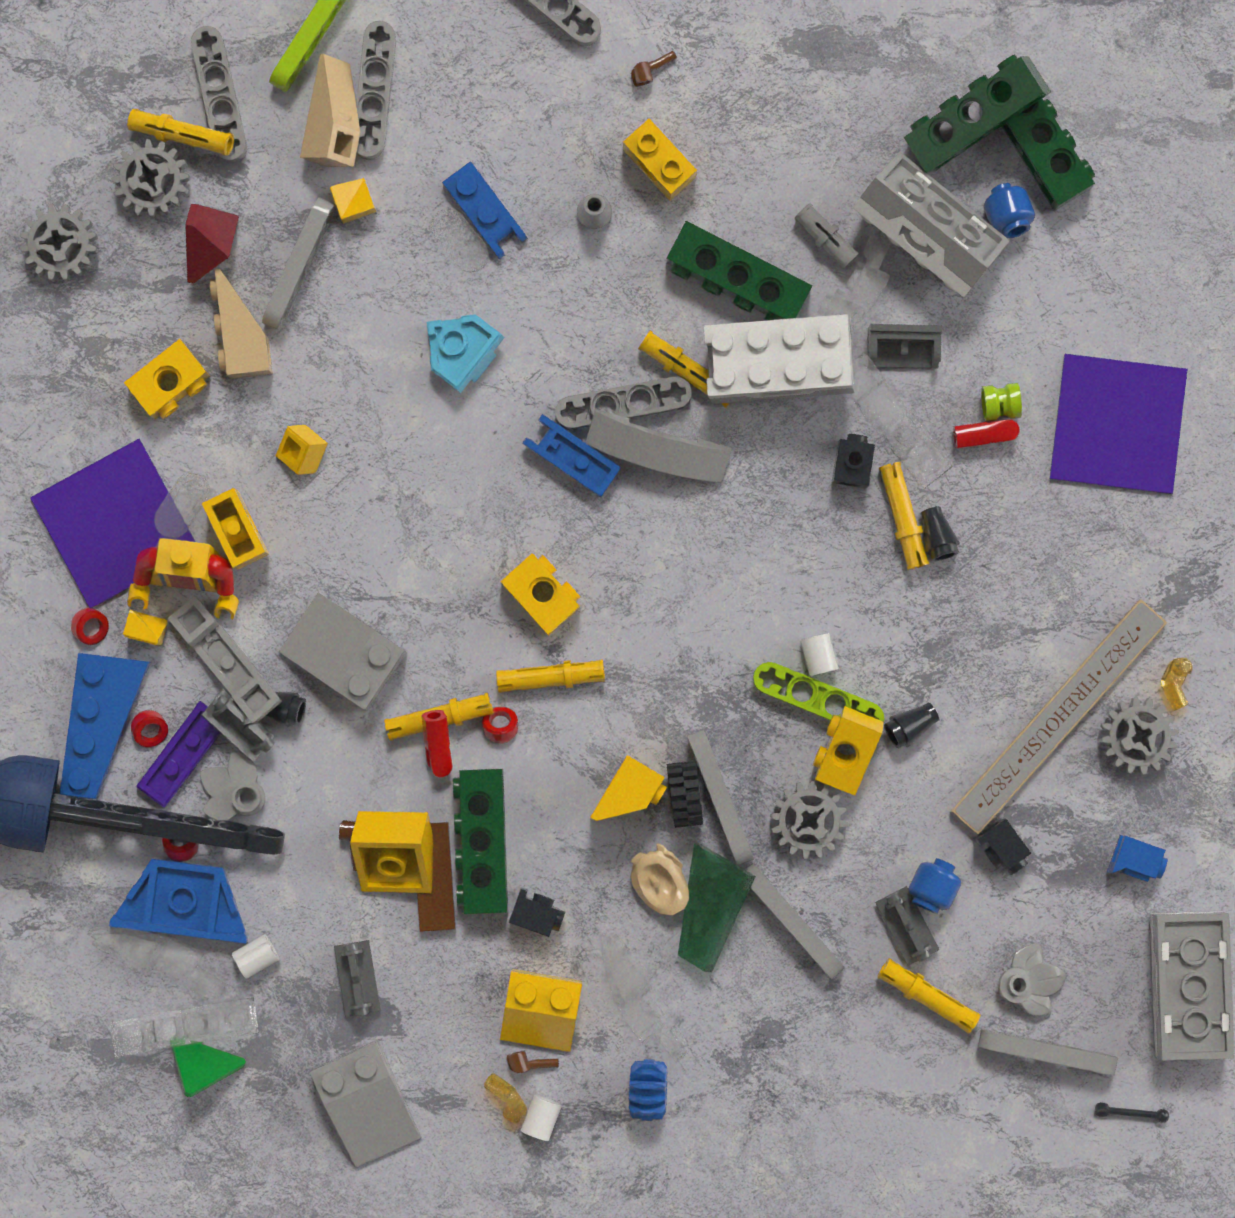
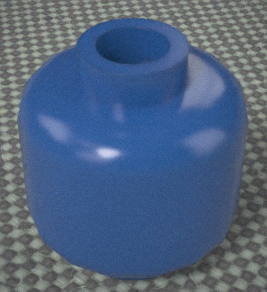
(1009, 210)
(934, 886)

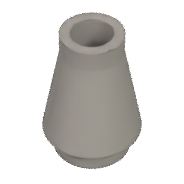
(592, 219)

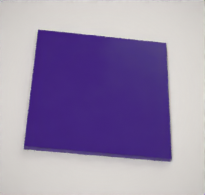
(1118, 423)
(105, 519)

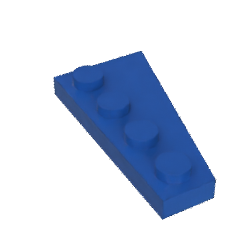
(98, 715)

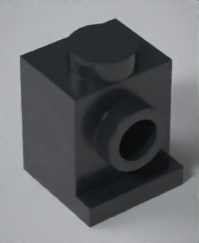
(849, 474)
(1004, 846)
(536, 913)

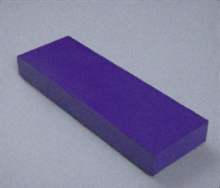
(179, 757)

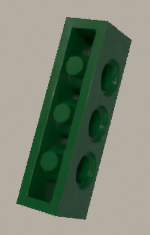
(1026, 88)
(1056, 187)
(695, 241)
(495, 895)

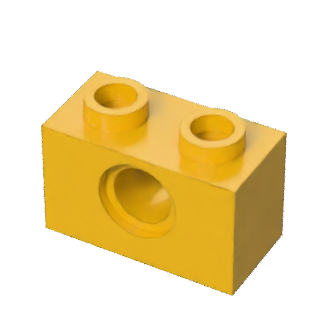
(659, 159)
(146, 382)
(235, 528)
(547, 614)
(842, 770)

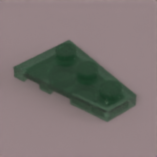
(715, 899)

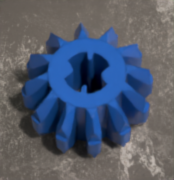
(648, 1090)

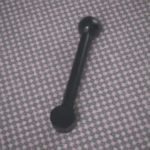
(1102, 1109)

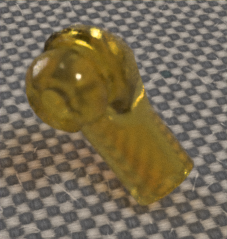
(1173, 680)
(509, 1095)

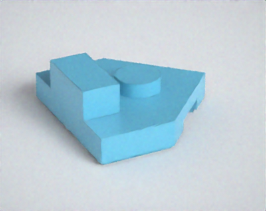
(462, 349)

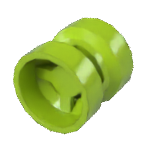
(1001, 401)

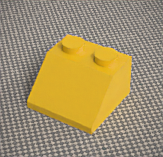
(630, 790)
(393, 851)
(541, 1010)

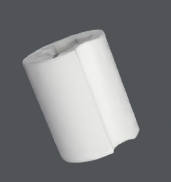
(819, 654)
(255, 956)
(541, 1118)

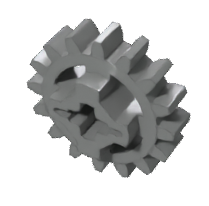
(137, 184)
(43, 244)
(1130, 721)
(819, 832)

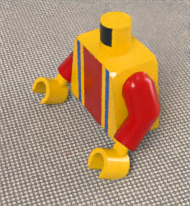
(186, 567)

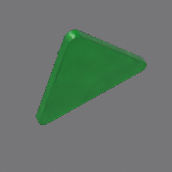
(204, 1066)

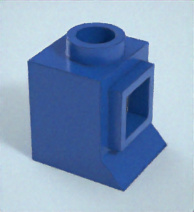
(1137, 859)

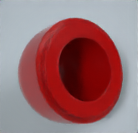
(79, 620)
(144, 718)
(503, 734)
(179, 853)

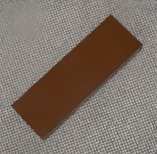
(437, 908)

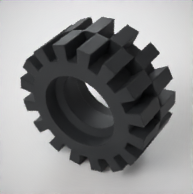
(684, 794)

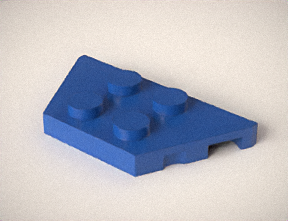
(182, 901)

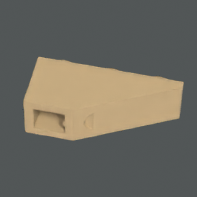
(332, 119)
(244, 342)

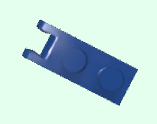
(482, 207)
(574, 457)

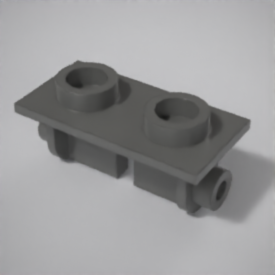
(237, 728)
(907, 926)
(357, 978)

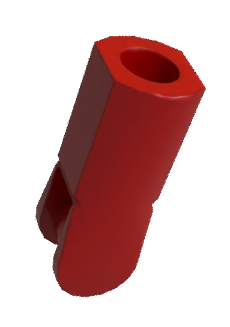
(985, 433)
(437, 742)

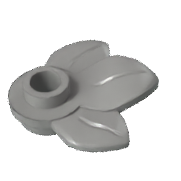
(227, 787)
(1036, 979)

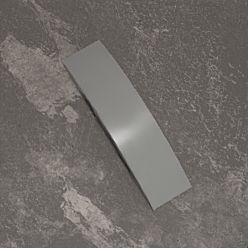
(657, 449)
(225, 659)

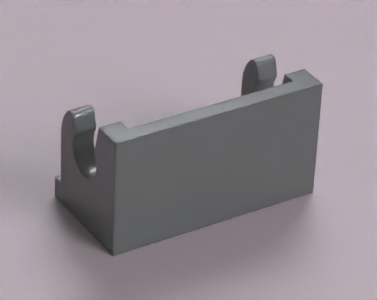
(904, 345)

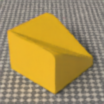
(352, 200)
(301, 449)
(145, 628)

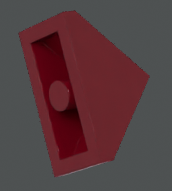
(207, 239)

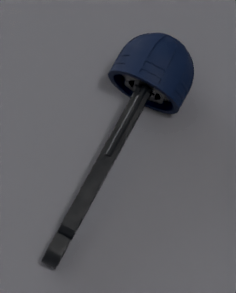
(31, 803)

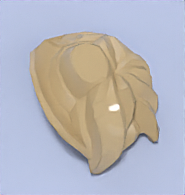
(660, 881)

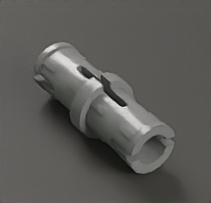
(826, 236)

